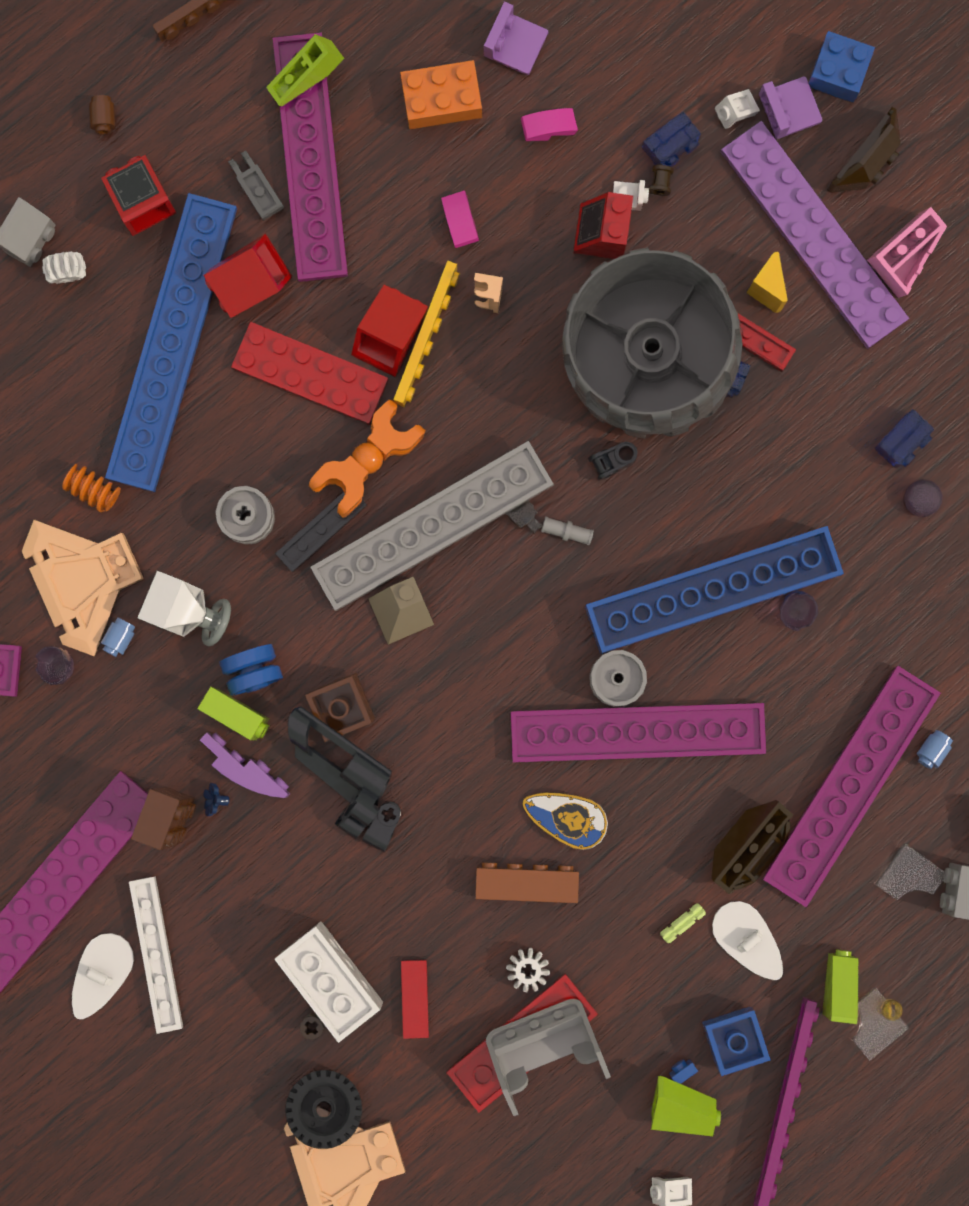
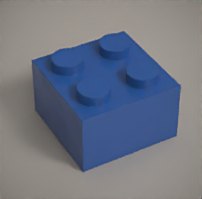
(841, 66)
(736, 1041)

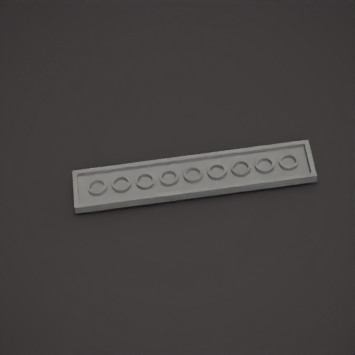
(432, 526)

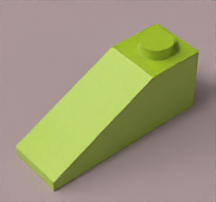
(305, 70)

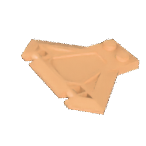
(79, 580)
(349, 1171)

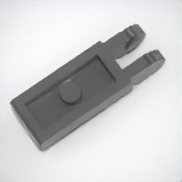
(257, 188)

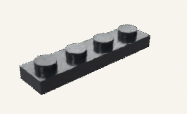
(316, 534)

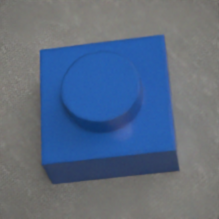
(682, 1071)

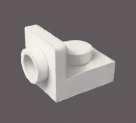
(736, 107)
(639, 193)
(671, 1191)

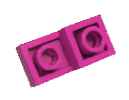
(549, 123)
(460, 219)

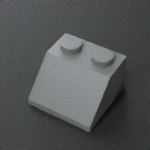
(25, 232)

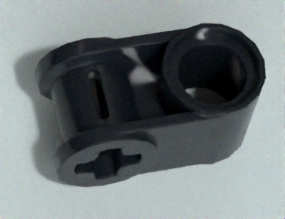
(612, 461)
(380, 829)

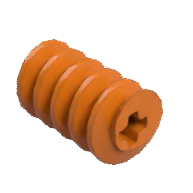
(89, 489)

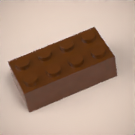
(164, 818)

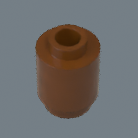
(102, 114)

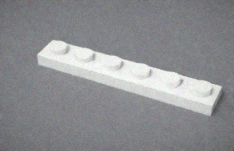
(156, 955)

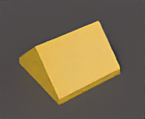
(769, 285)

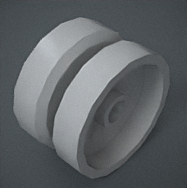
(235, 504)
(603, 681)

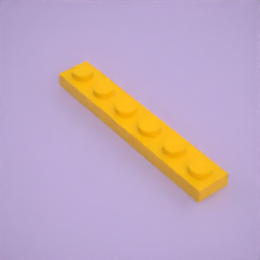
(423, 344)

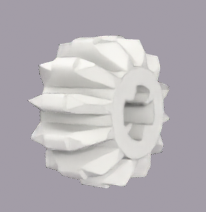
(64, 267)
(536, 976)

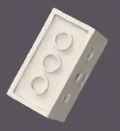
(329, 981)

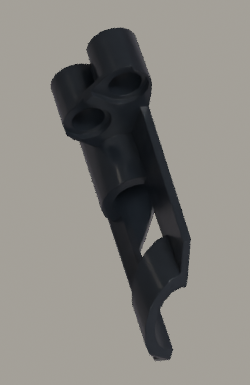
(359, 783)

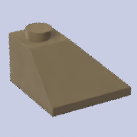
(401, 610)

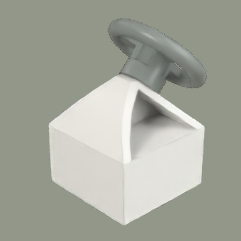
(182, 608)

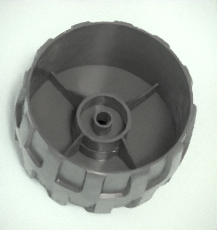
(644, 302)

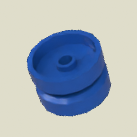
(252, 673)

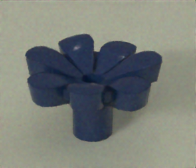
(214, 799)

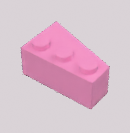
(906, 252)

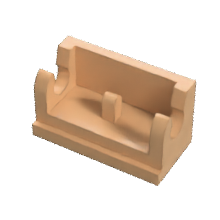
(489, 288)

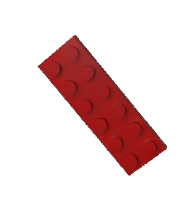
(310, 373)
(476, 1072)

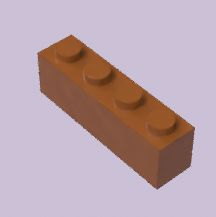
(527, 884)

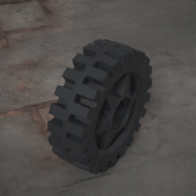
(317, 1130)

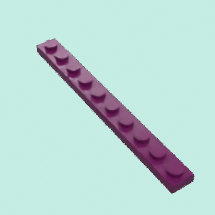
(784, 1112)

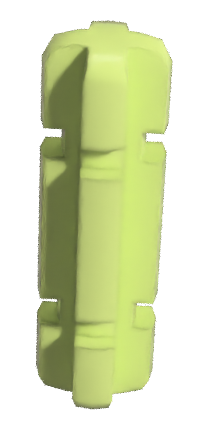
(683, 923)

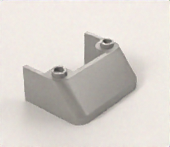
(539, 1041)

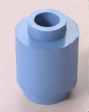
(118, 637)
(934, 749)

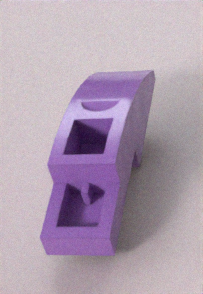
(251, 776)

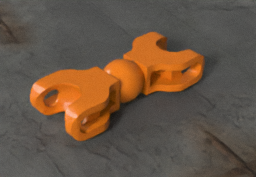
(367, 458)

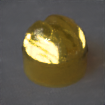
(886, 1010)

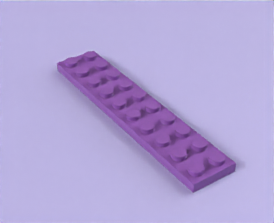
(814, 235)

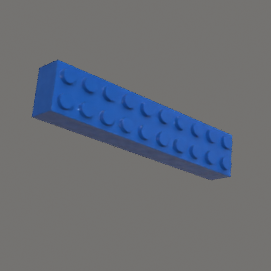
(713, 590)

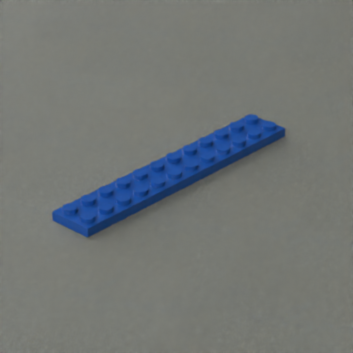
(170, 344)

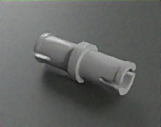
(567, 530)

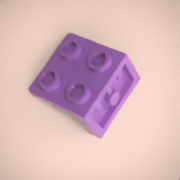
(514, 41)
(790, 107)

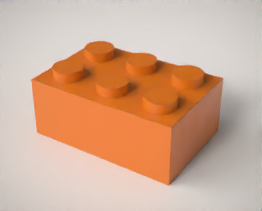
(441, 94)

